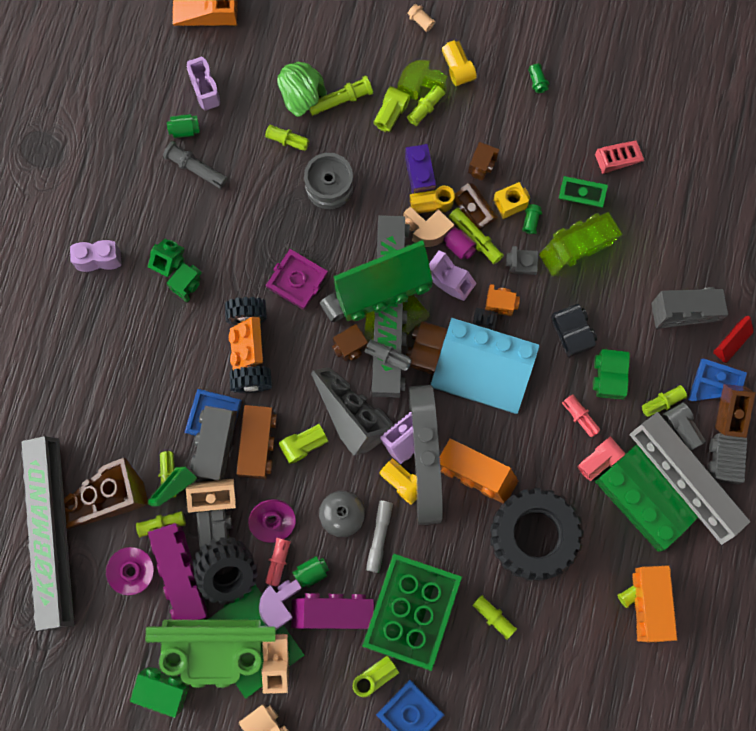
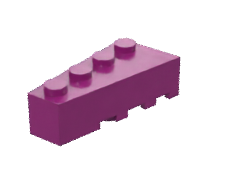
(176, 569)

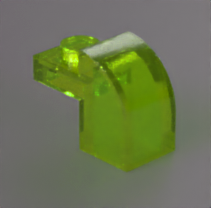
(418, 75)

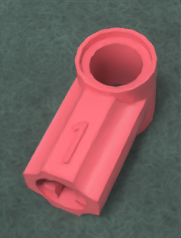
(604, 456)

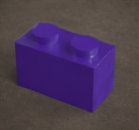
(420, 169)

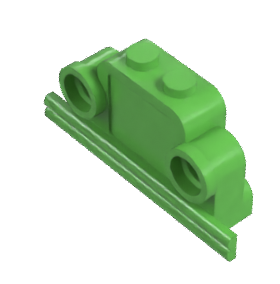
(210, 649)

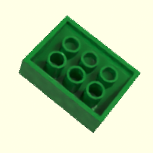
(383, 281)
(647, 499)
(412, 612)

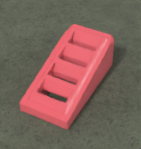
(606, 166)

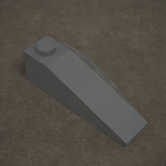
(353, 418)

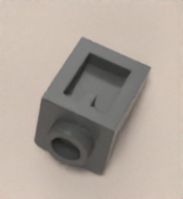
(522, 261)

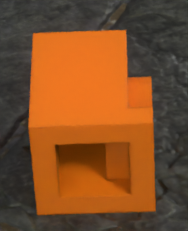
(501, 301)

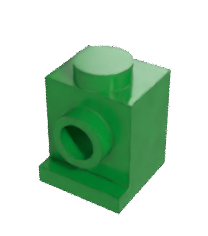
(184, 281)

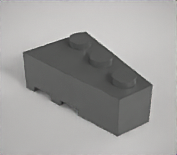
(689, 307)

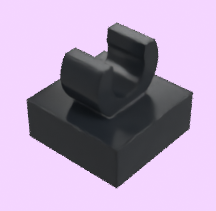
(485, 318)

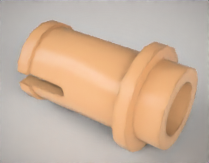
(417, 14)

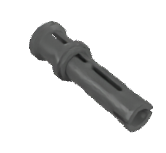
(187, 161)

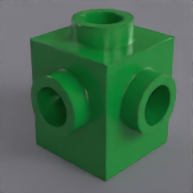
(166, 257)

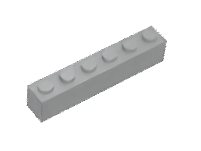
(690, 478)

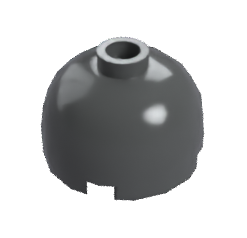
(348, 523)

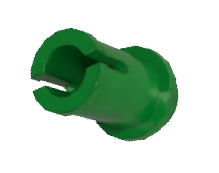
(540, 84)
(532, 217)

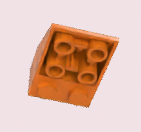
(204, 12)

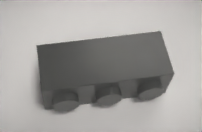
(213, 442)

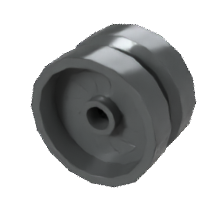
(328, 180)

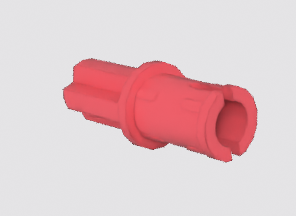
(581, 415)
(277, 562)

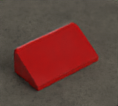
(734, 339)

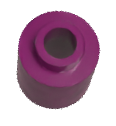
(460, 243)

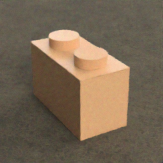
(211, 495)

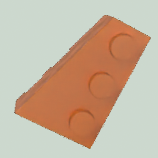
(477, 471)
(654, 604)

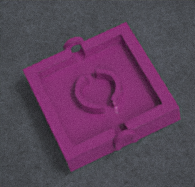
(296, 279)

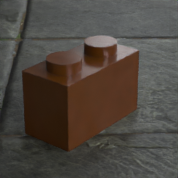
(735, 410)

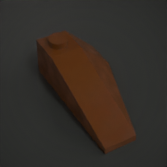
(107, 494)

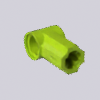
(393, 104)
(297, 446)
(376, 675)

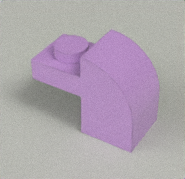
(451, 278)
(271, 604)

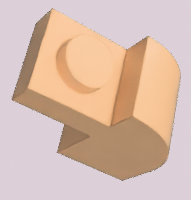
(430, 231)
(276, 665)

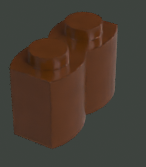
(427, 347)

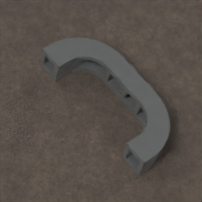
(426, 454)

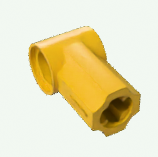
(459, 67)
(429, 200)
(401, 480)

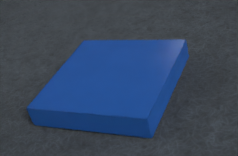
(206, 398)
(410, 710)

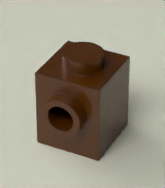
(349, 343)

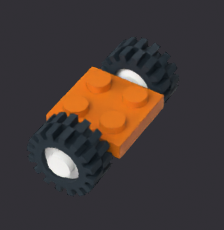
(247, 345)

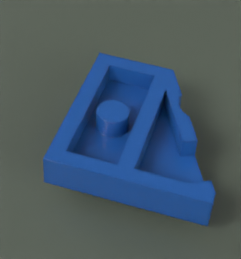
(711, 378)

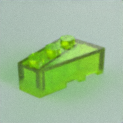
(579, 241)

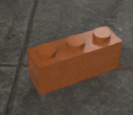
(256, 442)

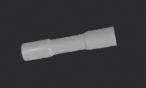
(382, 522)

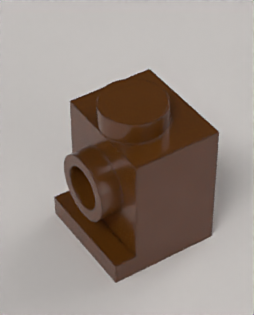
(483, 161)

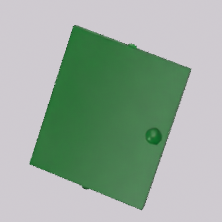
(248, 609)

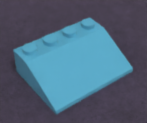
(484, 366)

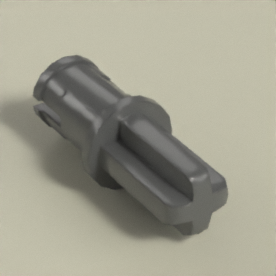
(388, 355)

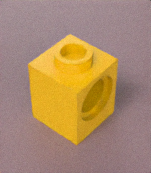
(508, 208)

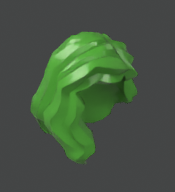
(300, 87)

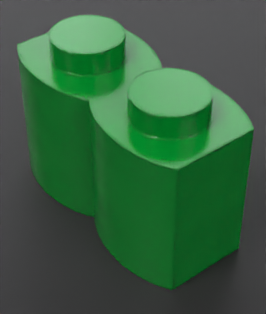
(612, 374)

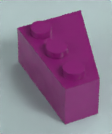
(332, 612)

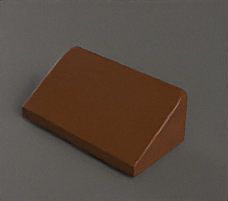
(474, 206)

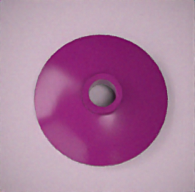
(270, 529)
(118, 568)

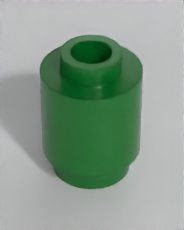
(183, 126)
(311, 572)

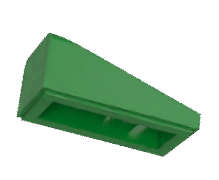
(175, 482)

